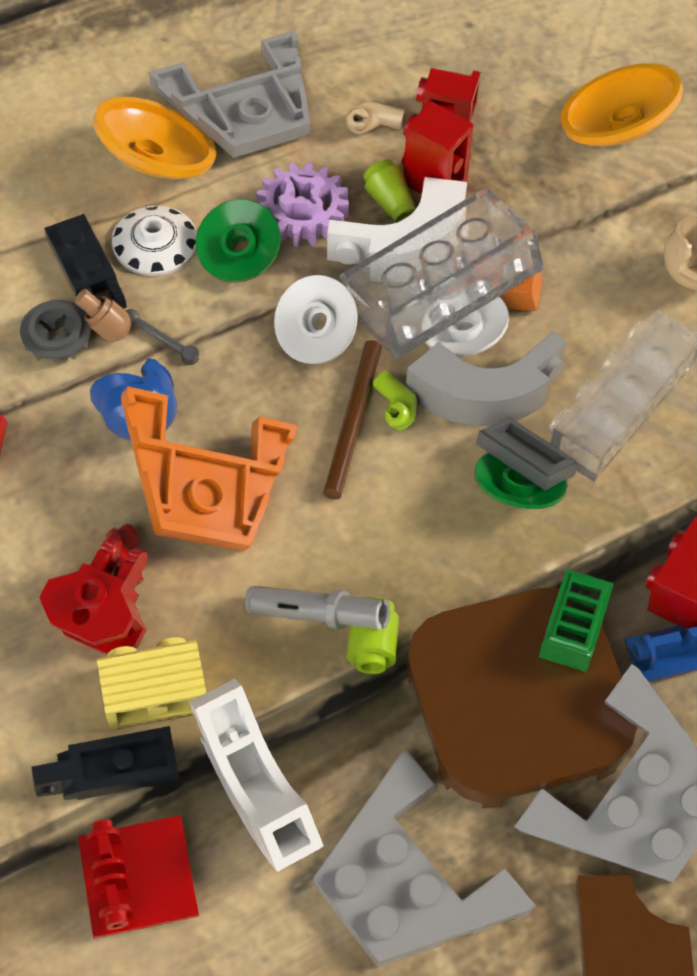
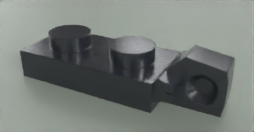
(109, 766)

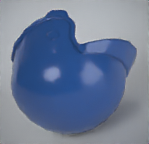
(107, 391)

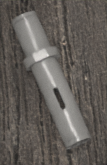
(335, 609)

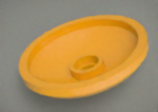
(621, 105)
(153, 138)

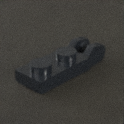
(83, 258)

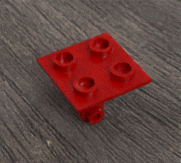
(137, 875)

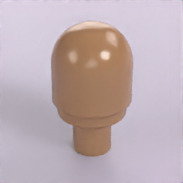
(104, 316)

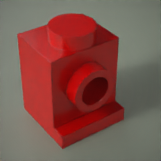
(451, 91)

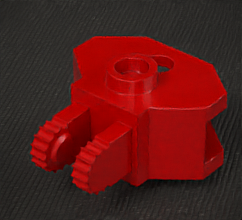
(96, 605)

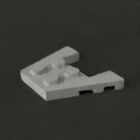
(249, 111)
(651, 807)
(391, 890)

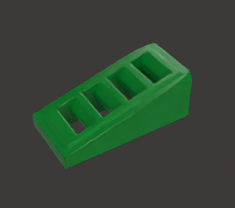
(569, 651)

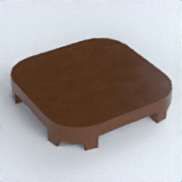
(502, 713)

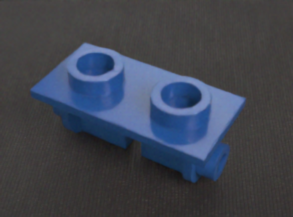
(664, 652)

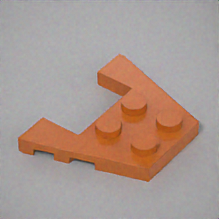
(199, 491)

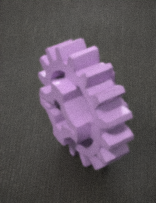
(303, 202)

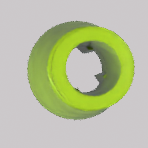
(389, 189)

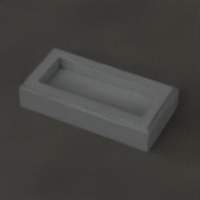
(527, 453)

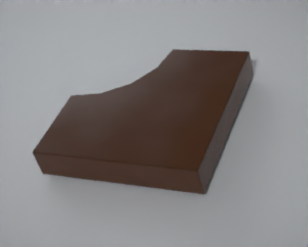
(623, 935)

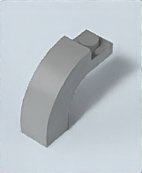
(485, 395)

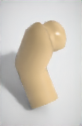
(372, 115)

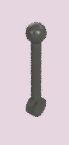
(188, 353)

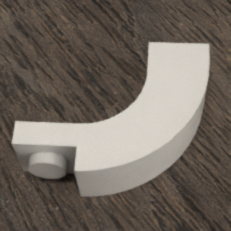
(357, 241)
(255, 785)

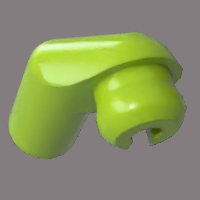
(402, 400)

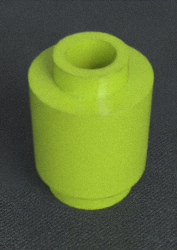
(373, 648)

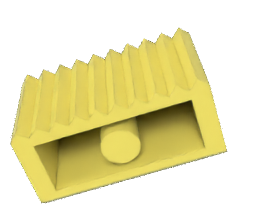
(150, 682)

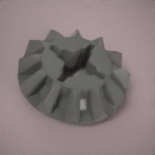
(52, 316)

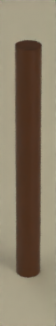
(352, 420)

